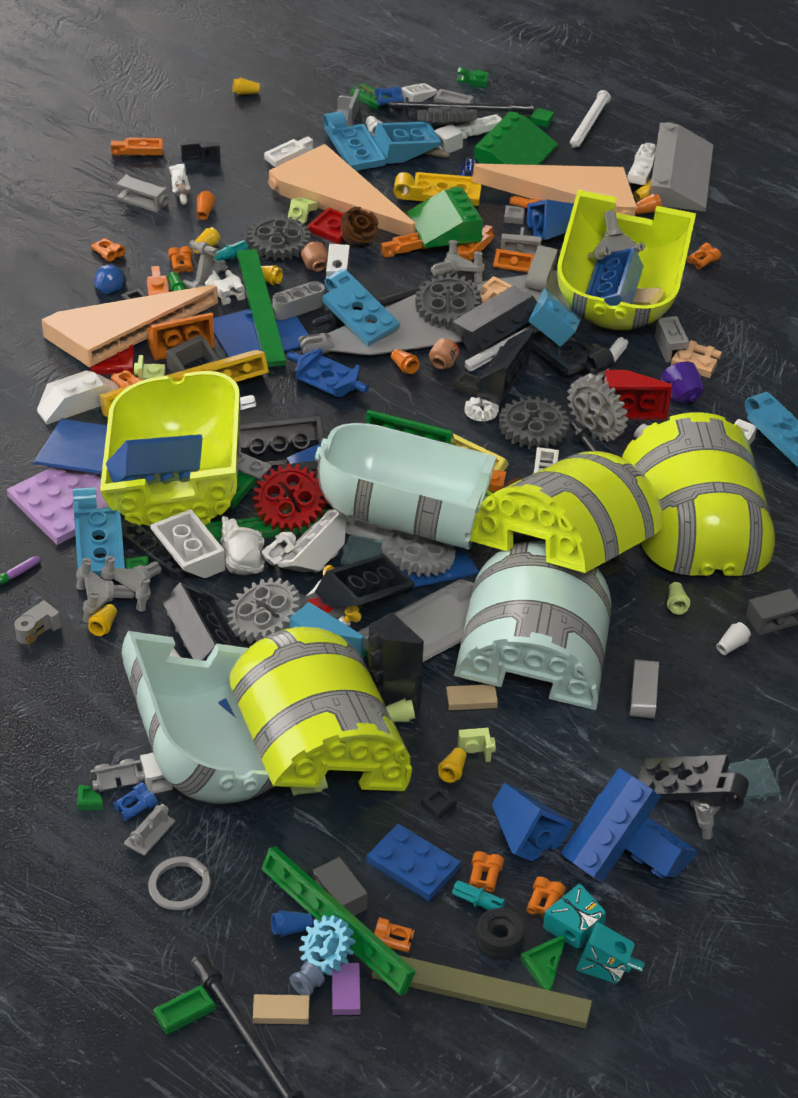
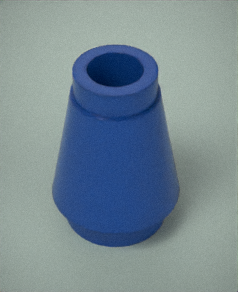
(289, 922)

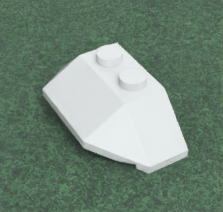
(73, 395)
(317, 544)

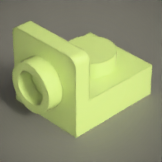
(301, 207)
(148, 371)
(477, 741)

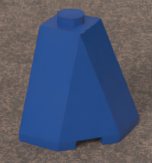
(548, 218)
(528, 823)

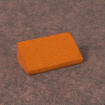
(513, 260)

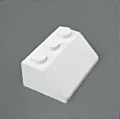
(191, 544)

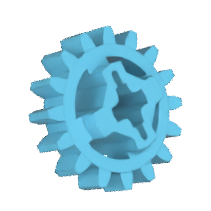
(327, 944)

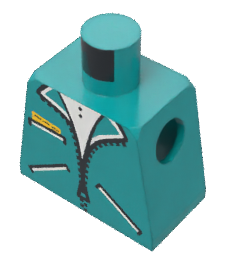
(574, 916)
(608, 955)

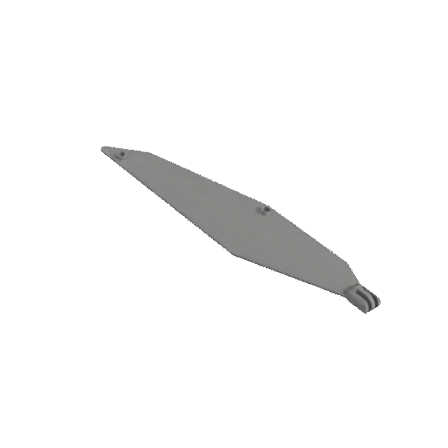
(413, 330)

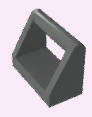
(188, 352)

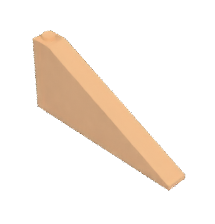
(558, 182)
(335, 184)
(109, 328)

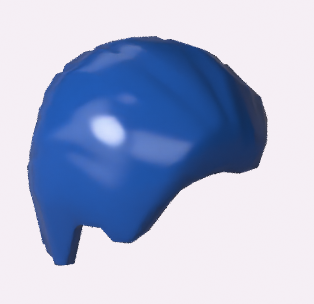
(109, 279)

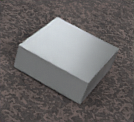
(514, 214)

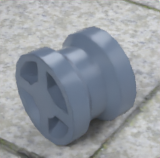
(307, 979)

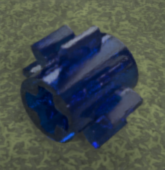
(468, 167)

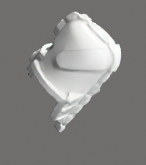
(241, 548)

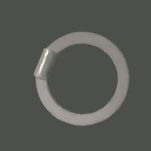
(189, 862)

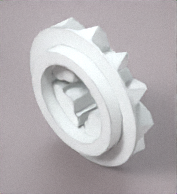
(473, 409)

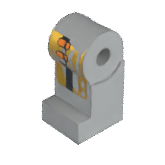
(36, 622)

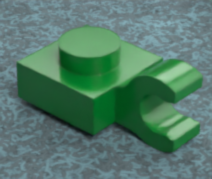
(475, 78)

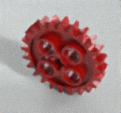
(272, 507)

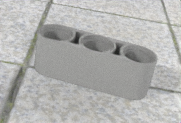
(541, 268)
(298, 300)
(644, 689)

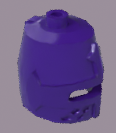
(685, 382)

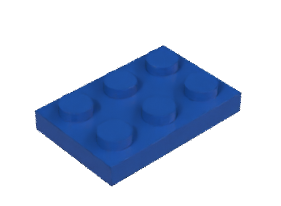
(413, 862)

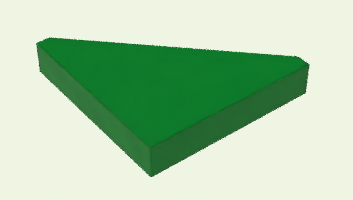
(544, 961)

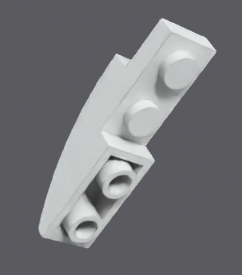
(643, 165)

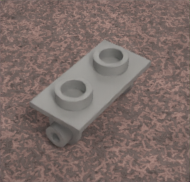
(252, 466)
(126, 771)
(150, 830)

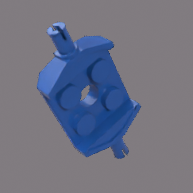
(339, 379)

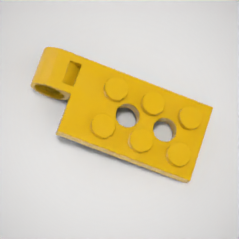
(429, 184)

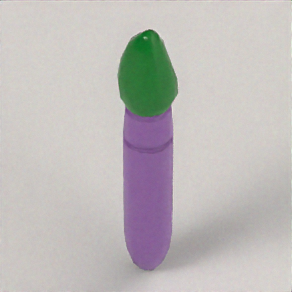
(19, 569)

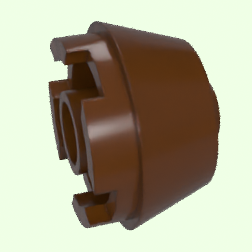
(358, 226)

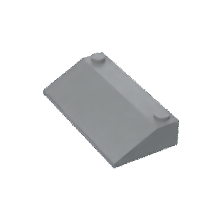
(681, 168)
(436, 618)

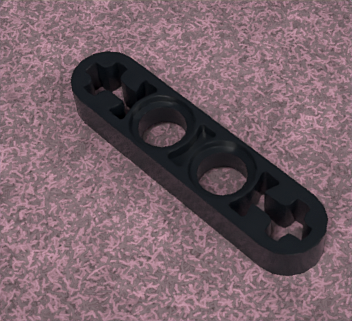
(143, 537)

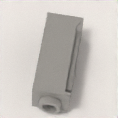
(142, 194)

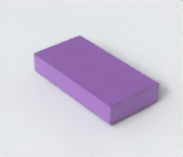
(346, 990)

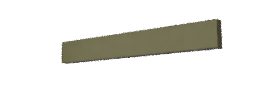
(498, 993)

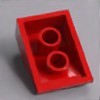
(642, 395)

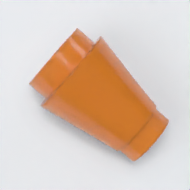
(205, 203)
(648, 204)
(405, 361)

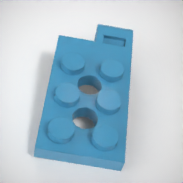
(353, 142)
(346, 293)
(775, 423)
(92, 522)

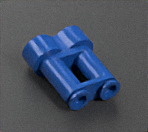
(393, 92)
(144, 798)

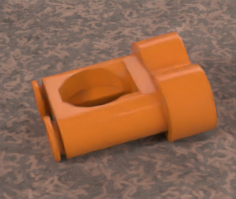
(522, 202)
(111, 251)
(707, 252)
(181, 254)
(125, 375)
(485, 863)
(544, 888)
(384, 930)

